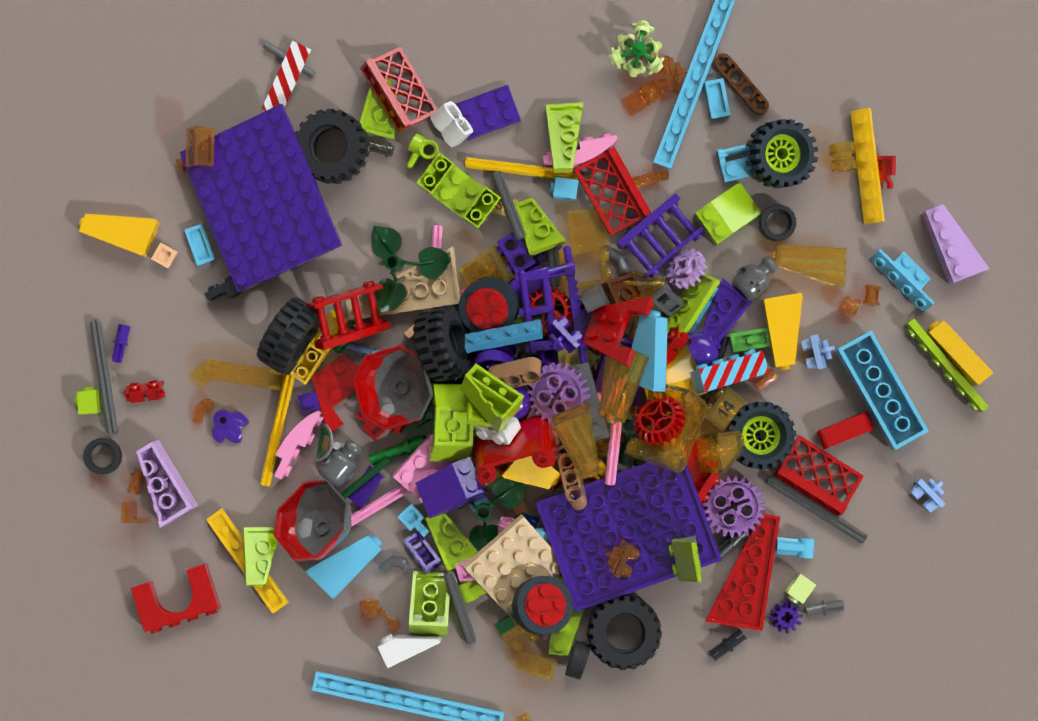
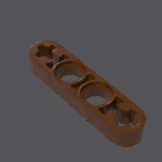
(738, 86)

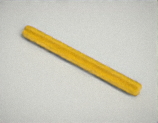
(515, 168)
(277, 430)

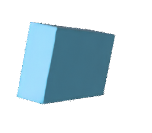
(717, 98)
(200, 244)

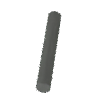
(280, 54)

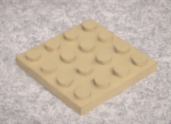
(510, 560)

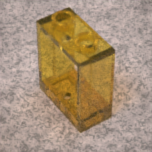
(604, 256)

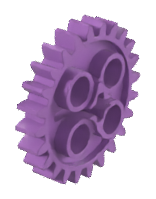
(547, 385)
(741, 523)

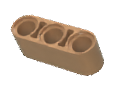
(518, 372)
(572, 489)

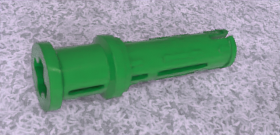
(392, 452)

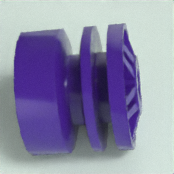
(495, 356)

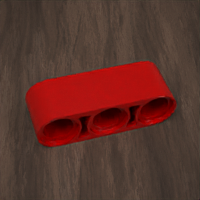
(845, 430)

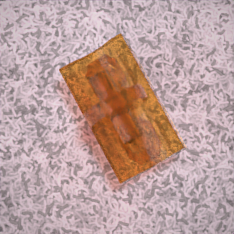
(670, 82)
(619, 557)

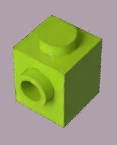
(88, 401)

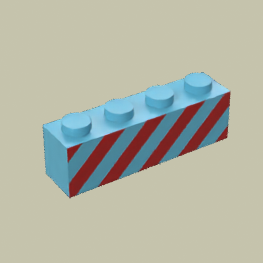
(728, 372)

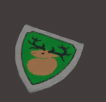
(326, 443)

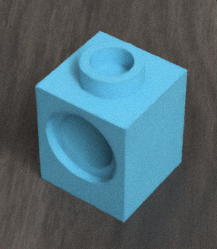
(564, 188)

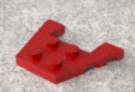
(608, 327)
(333, 386)

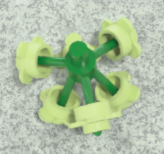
(647, 49)

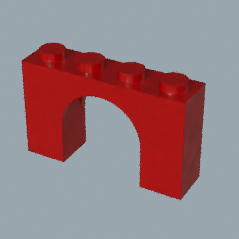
(155, 616)

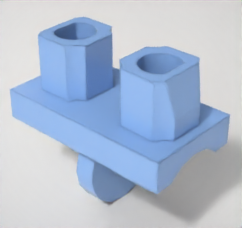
(815, 344)
(922, 488)

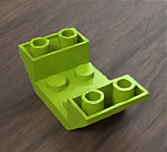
(458, 191)
(451, 432)

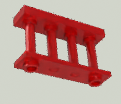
(344, 334)

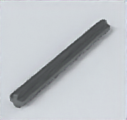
(104, 377)
(816, 509)

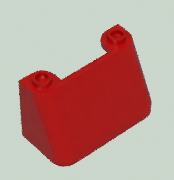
(532, 440)

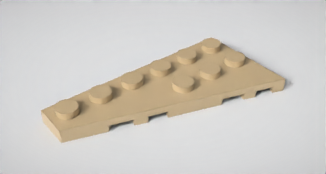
(420, 291)

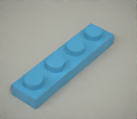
(503, 336)

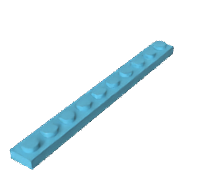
(693, 83)
(401, 699)

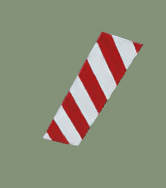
(287, 76)

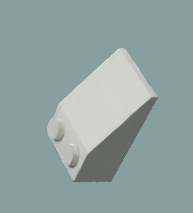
(401, 647)

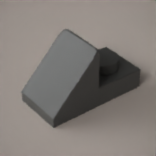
(667, 300)

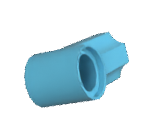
(799, 547)

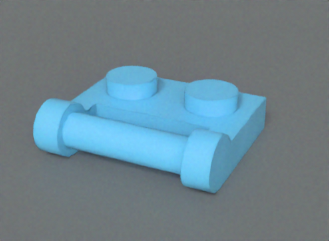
(734, 169)

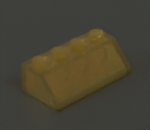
(718, 450)

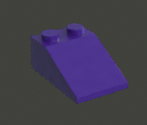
(450, 488)

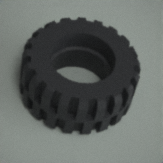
(356, 149)
(288, 336)
(441, 344)
(624, 658)

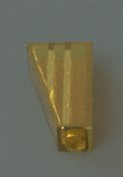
(815, 262)
(243, 374)
(620, 387)
(578, 437)

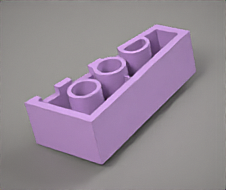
(952, 246)
(165, 484)

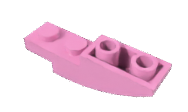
(588, 149)
(300, 435)

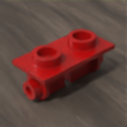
(677, 340)
(153, 389)

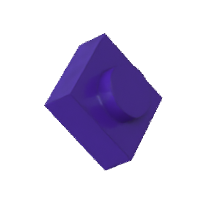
(308, 402)

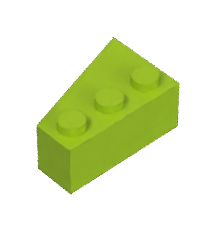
(491, 397)

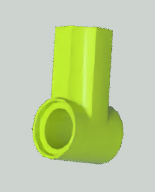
(471, 591)

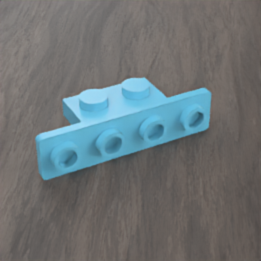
(905, 276)

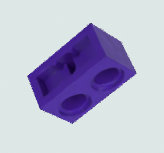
(520, 251)

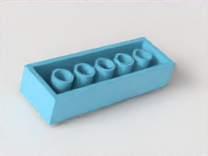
(881, 390)

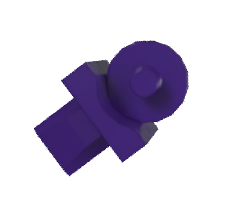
(561, 337)

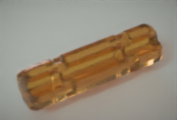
(652, 177)

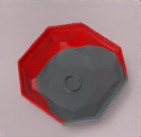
(392, 388)
(312, 521)

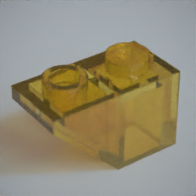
(535, 664)

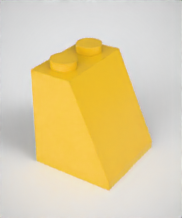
(527, 472)

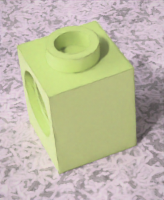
(799, 588)

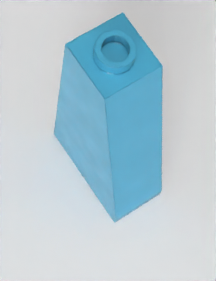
(652, 342)
(339, 569)

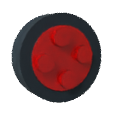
(488, 304)
(542, 605)

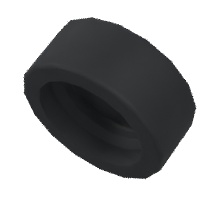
(763, 222)
(88, 456)
(578, 660)

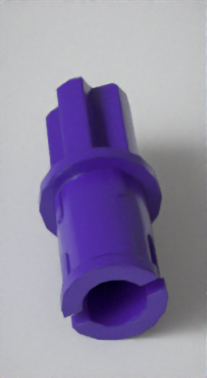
(120, 342)

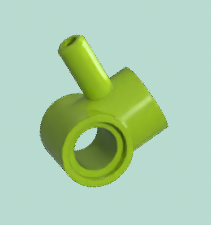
(417, 148)

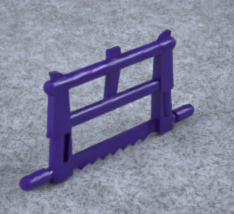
(544, 274)

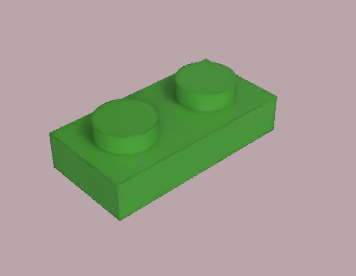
(750, 340)

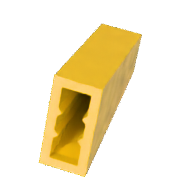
(124, 232)
(783, 322)
(959, 353)

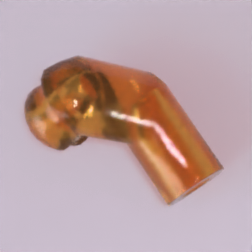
(201, 408)

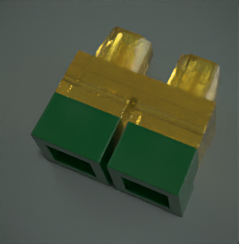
(511, 634)

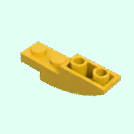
(313, 357)

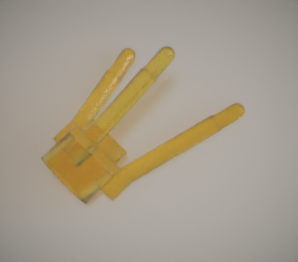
(652, 284)

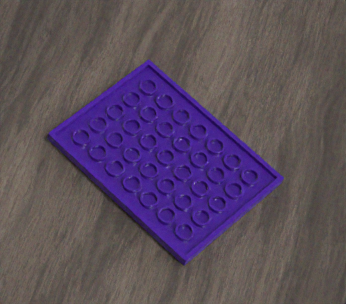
(263, 200)
(645, 509)

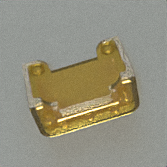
(673, 455)

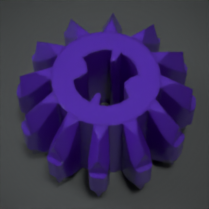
(781, 612)

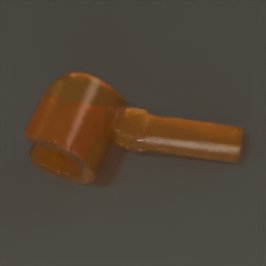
(394, 623)

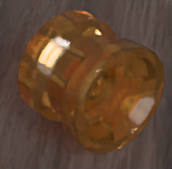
(849, 306)
(370, 607)

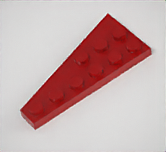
(746, 589)

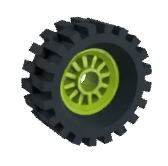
(801, 148)
(782, 435)

